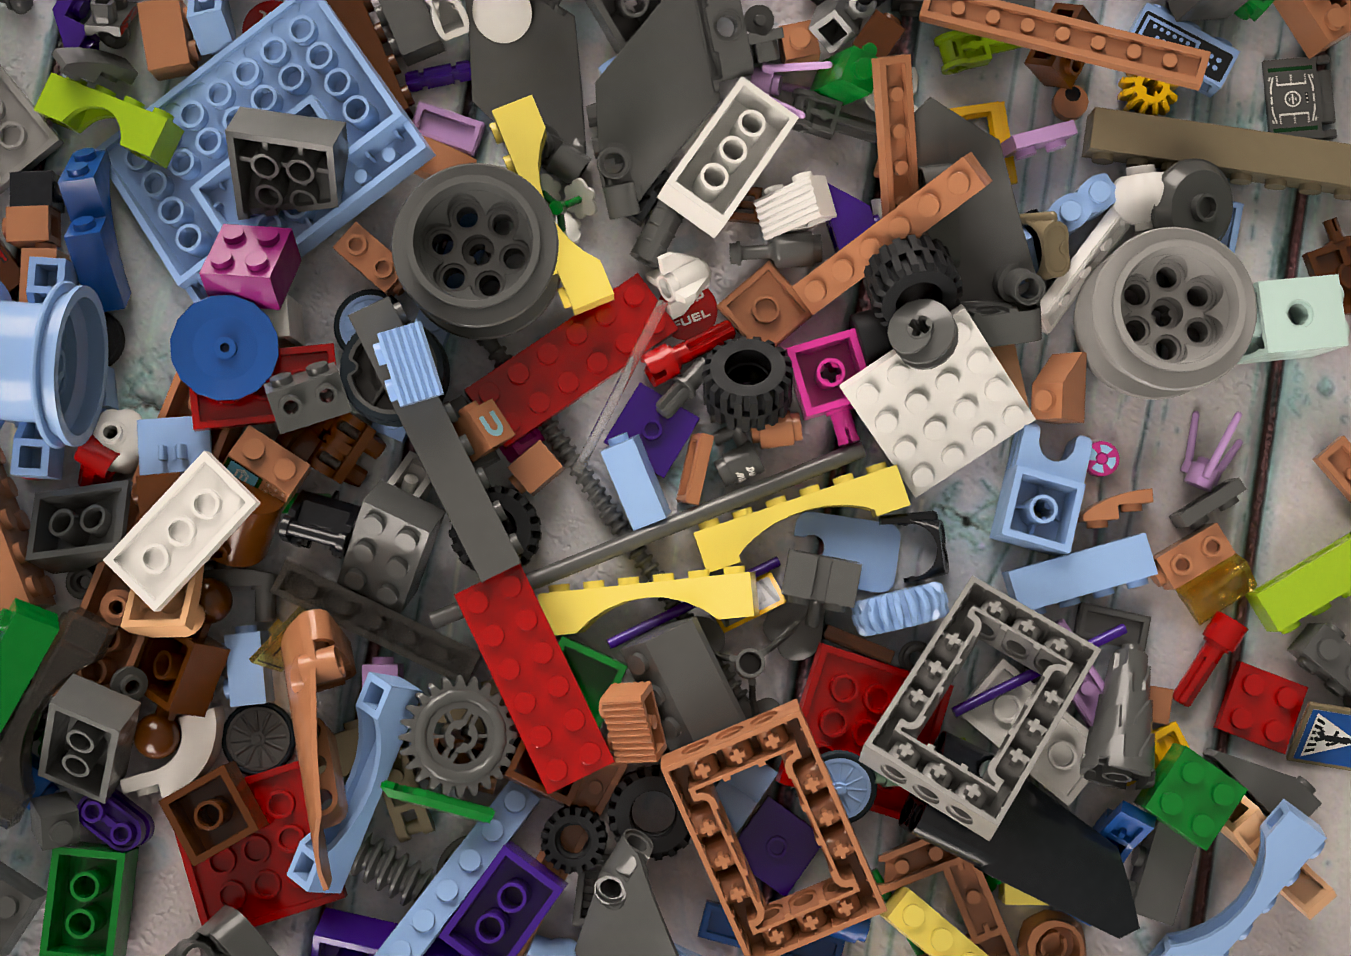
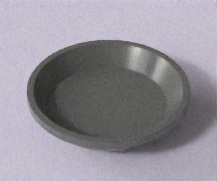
(1195, 198)

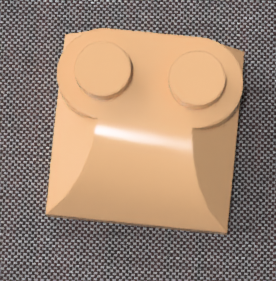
(179, 618)

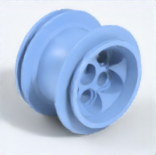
(54, 363)

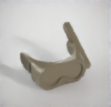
(1054, 243)

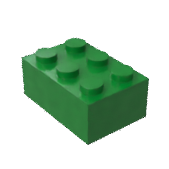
(88, 901)

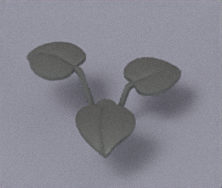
(787, 631)

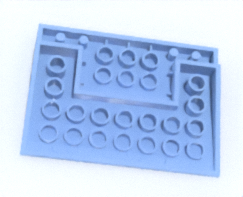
(285, 63)

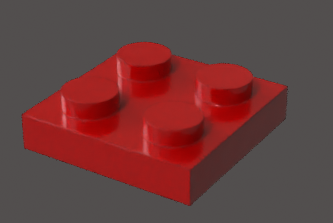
(1260, 707)

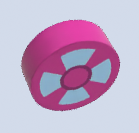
(1103, 459)

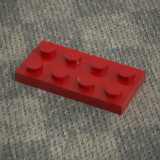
(255, 408)

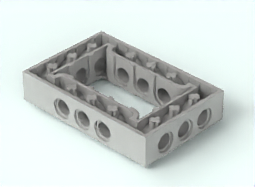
(1020, 634)

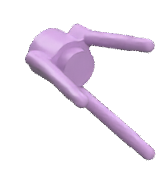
(772, 83)
(1207, 472)

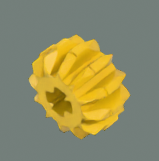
(1135, 94)

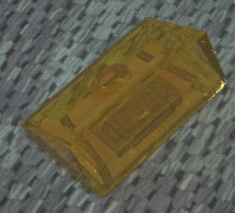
(1217, 588)

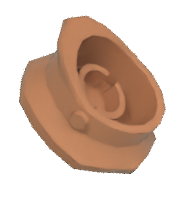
(1051, 935)

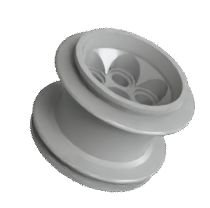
(1190, 263)

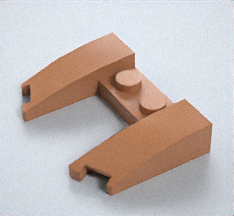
(920, 859)

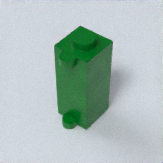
(849, 76)

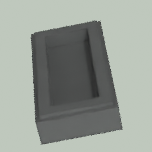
(1095, 620)

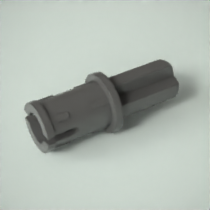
(682, 389)

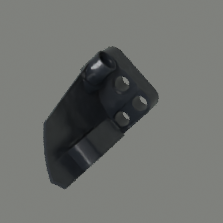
(1034, 849)

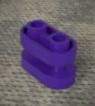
(116, 822)

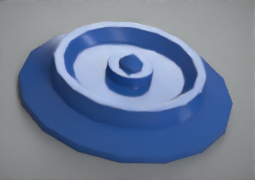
(224, 347)

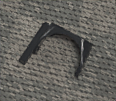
(929, 521)

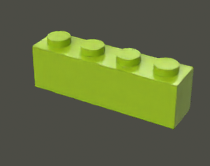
(1304, 588)

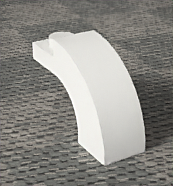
(194, 758)

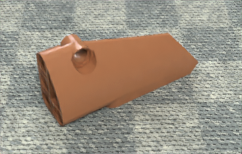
(317, 659)

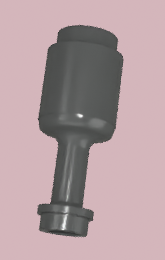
(785, 250)

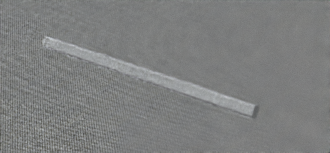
(620, 386)

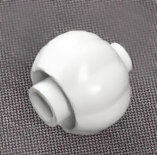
(1137, 195)
(119, 433)

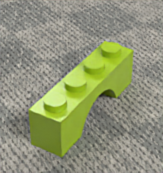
(77, 106)

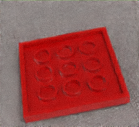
(845, 703)
(255, 869)

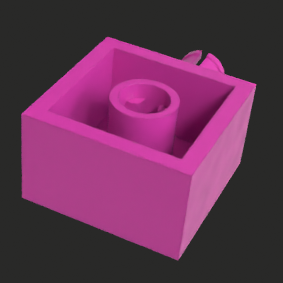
(818, 396)

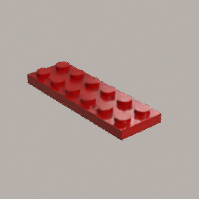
(571, 359)
(534, 678)

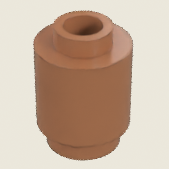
(781, 434)

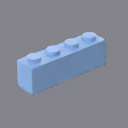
(1082, 573)

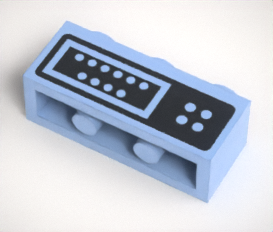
(1158, 23)

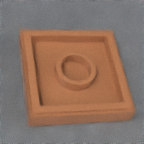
(765, 306)

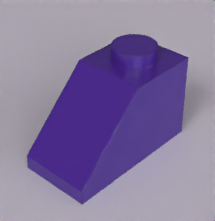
(851, 219)

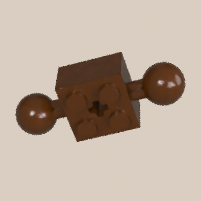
(182, 675)

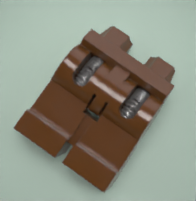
(335, 447)

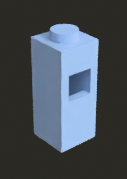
(635, 480)

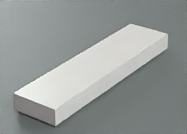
(1090, 254)

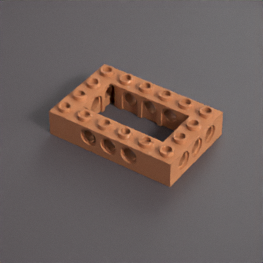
(803, 915)

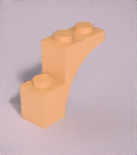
(1308, 892)

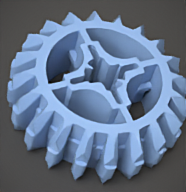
(900, 609)

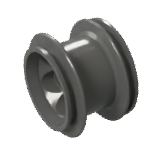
(434, 215)

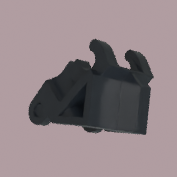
(320, 521)

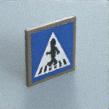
(1323, 737)

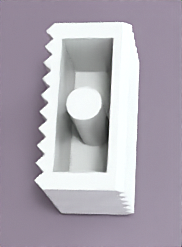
(795, 206)

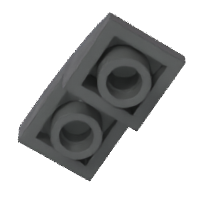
(91, 63)

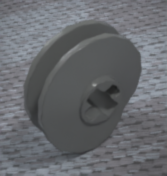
(923, 334)

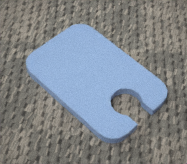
(858, 541)

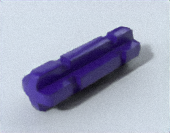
(438, 76)

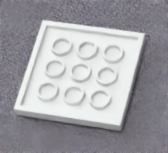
(941, 415)

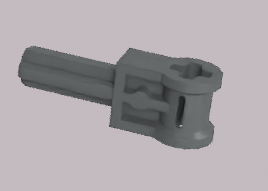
(825, 118)

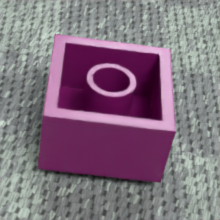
(252, 264)

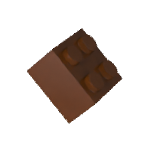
(213, 812)

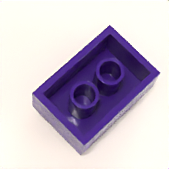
(504, 905)

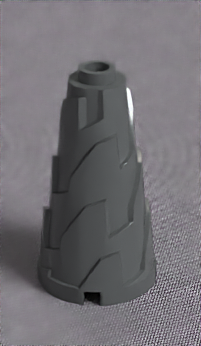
(1121, 738)

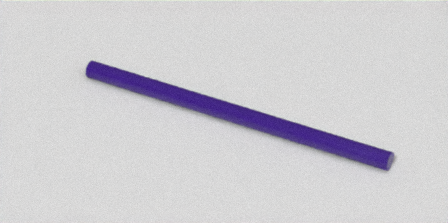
(677, 610)
(1026, 676)

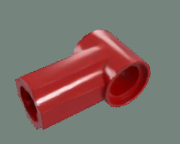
(94, 462)

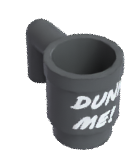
(739, 462)

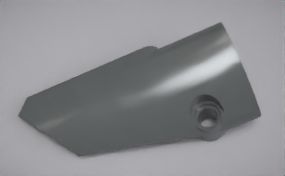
(982, 232)

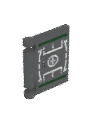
(1299, 97)

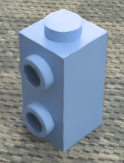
(246, 681)

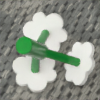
(578, 200)

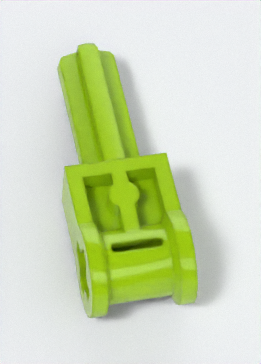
(967, 51)

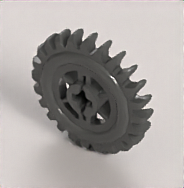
(440, 767)

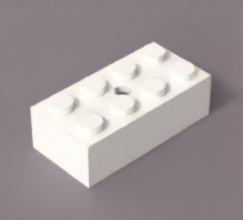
(727, 157)

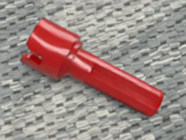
(667, 361)
(1221, 636)

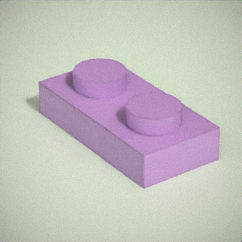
(1050, 137)

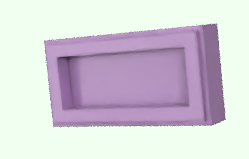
(449, 128)

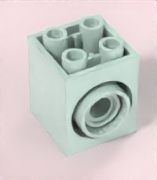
(1297, 319)

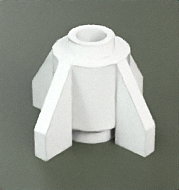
(680, 280)

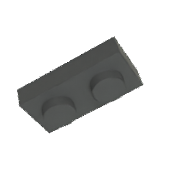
(1221, 497)

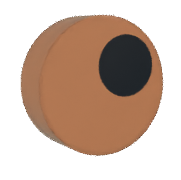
(1069, 103)

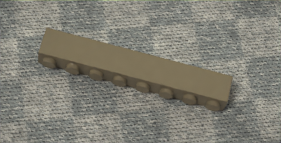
(1238, 152)

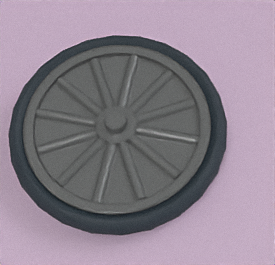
(258, 737)

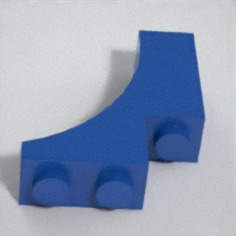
(92, 231)

